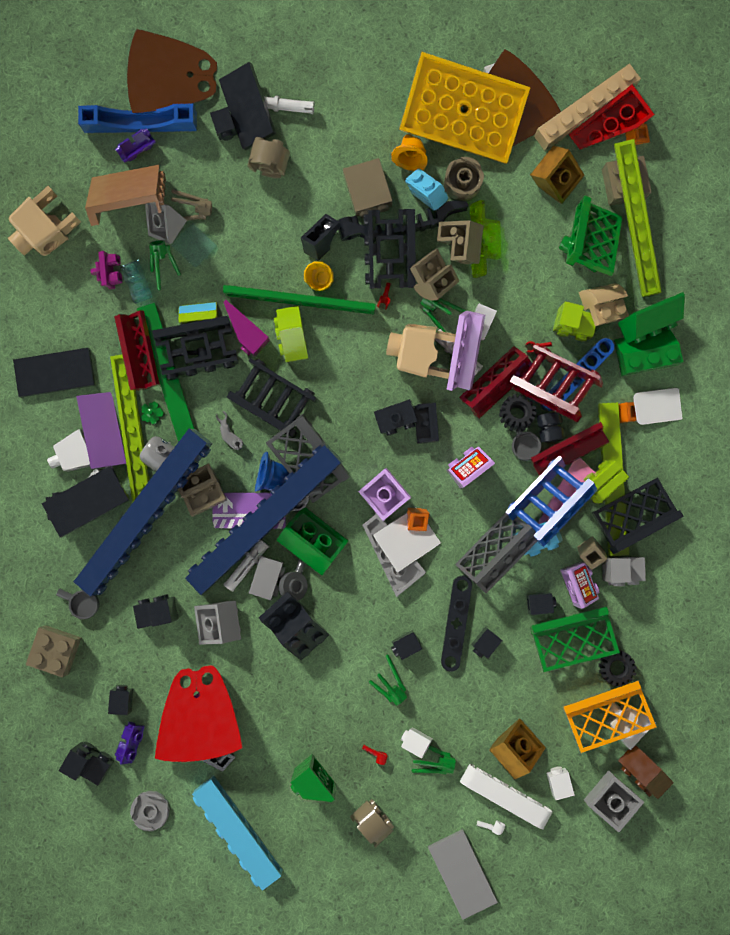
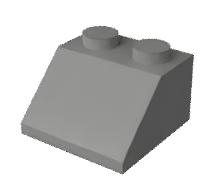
(217, 623)

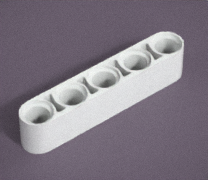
(506, 797)

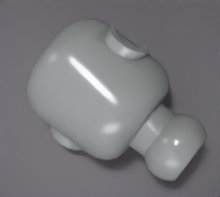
(155, 452)

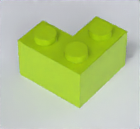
(574, 322)
(290, 331)

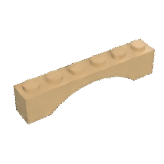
(579, 111)

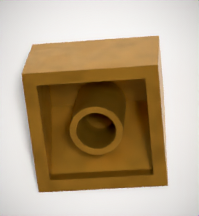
(558, 173)
(517, 749)

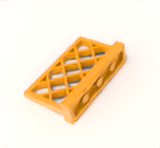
(604, 699)

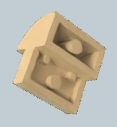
(605, 303)

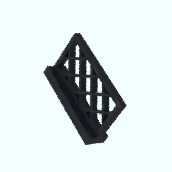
(641, 531)

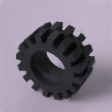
(524, 405)
(623, 678)

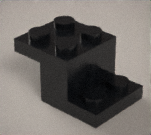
(294, 626)

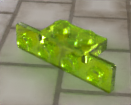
(490, 238)

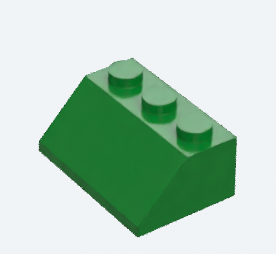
(653, 319)
(649, 355)
(312, 540)
(313, 781)

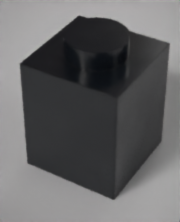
(223, 124)
(540, 603)
(486, 643)
(406, 645)
(120, 700)

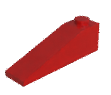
(617, 117)

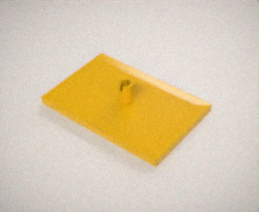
(489, 102)

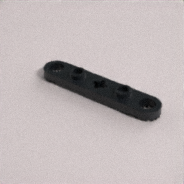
(454, 637)

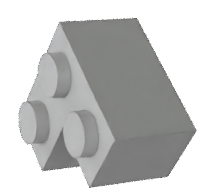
(623, 570)

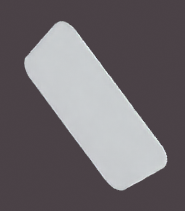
(657, 406)

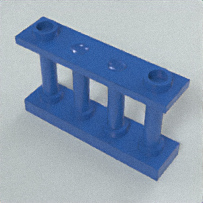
(558, 518)

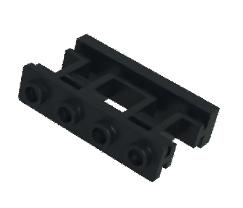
(404, 248)
(191, 333)

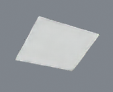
(405, 545)

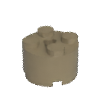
(268, 157)
(456, 171)
(372, 823)

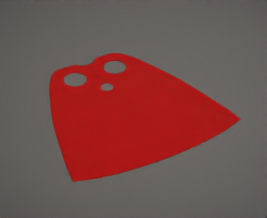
(197, 726)

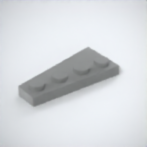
(404, 578)

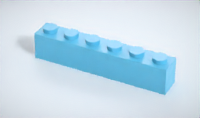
(237, 833)

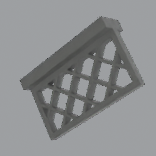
(315, 440)
(504, 558)

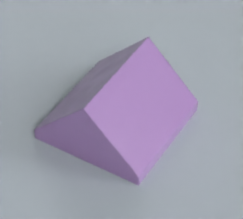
(384, 494)

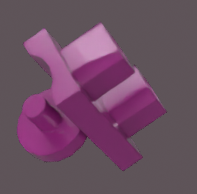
(105, 271)

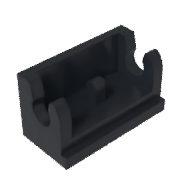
(428, 425)

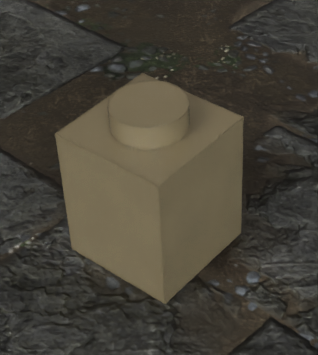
(592, 553)

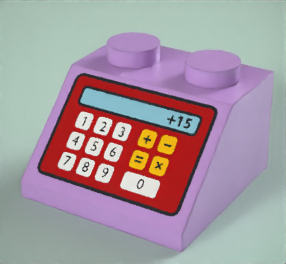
(470, 466)
(580, 585)

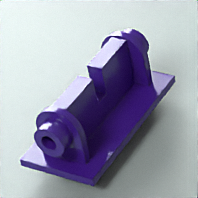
(129, 151)
(127, 751)

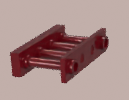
(555, 401)

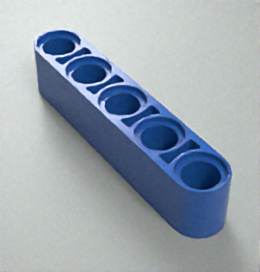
(598, 357)

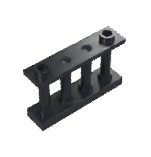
(255, 407)

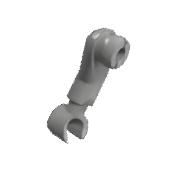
(230, 438)

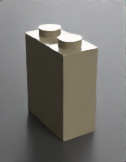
(367, 187)

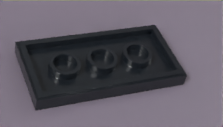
(247, 105)
(54, 372)
(85, 501)

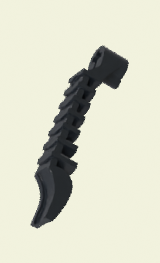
(352, 229)

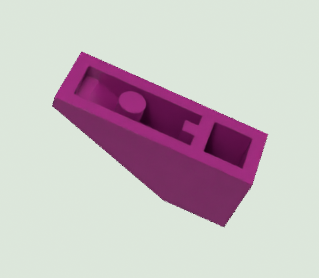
(248, 334)

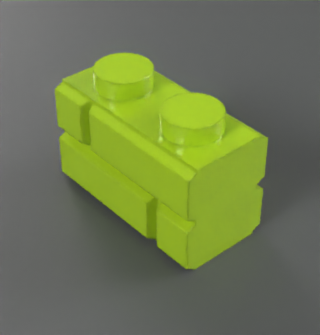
(607, 480)

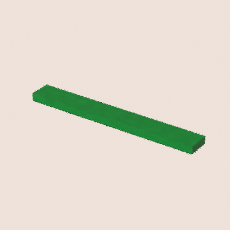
(299, 299)
(171, 389)

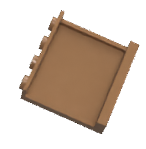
(125, 190)

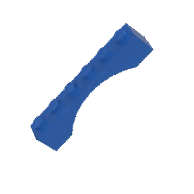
(108, 120)

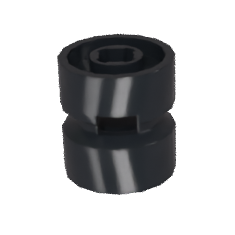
(550, 427)

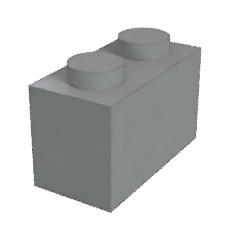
(267, 577)

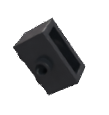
(396, 417)

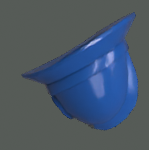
(270, 474)

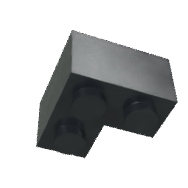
(155, 613)
(86, 762)

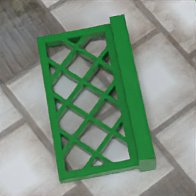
(581, 232)
(570, 622)

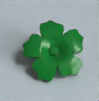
(151, 413)

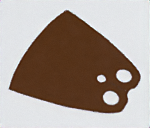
(160, 71)
(539, 104)

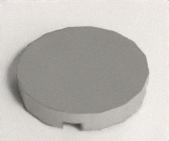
(150, 804)

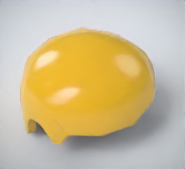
(318, 276)

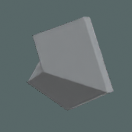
(163, 225)

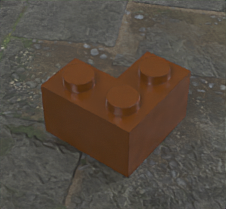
(648, 774)

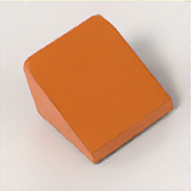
(640, 135)
(627, 412)
(417, 519)

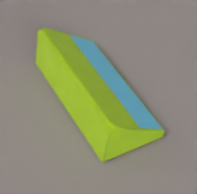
(197, 312)

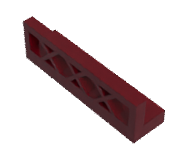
(134, 352)
(499, 383)
(572, 448)

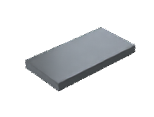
(462, 874)

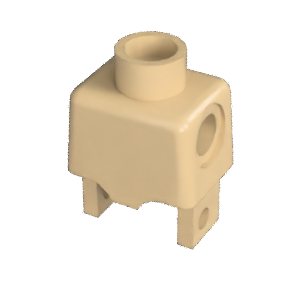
(38, 229)
(417, 349)

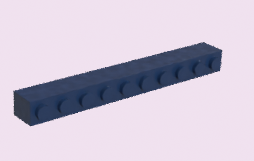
(143, 512)
(264, 519)

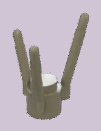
(201, 205)

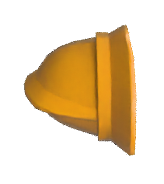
(410, 154)

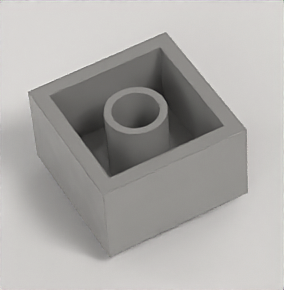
(613, 801)

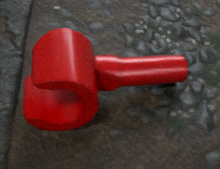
(384, 298)
(547, 344)
(381, 756)

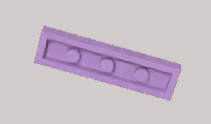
(465, 350)

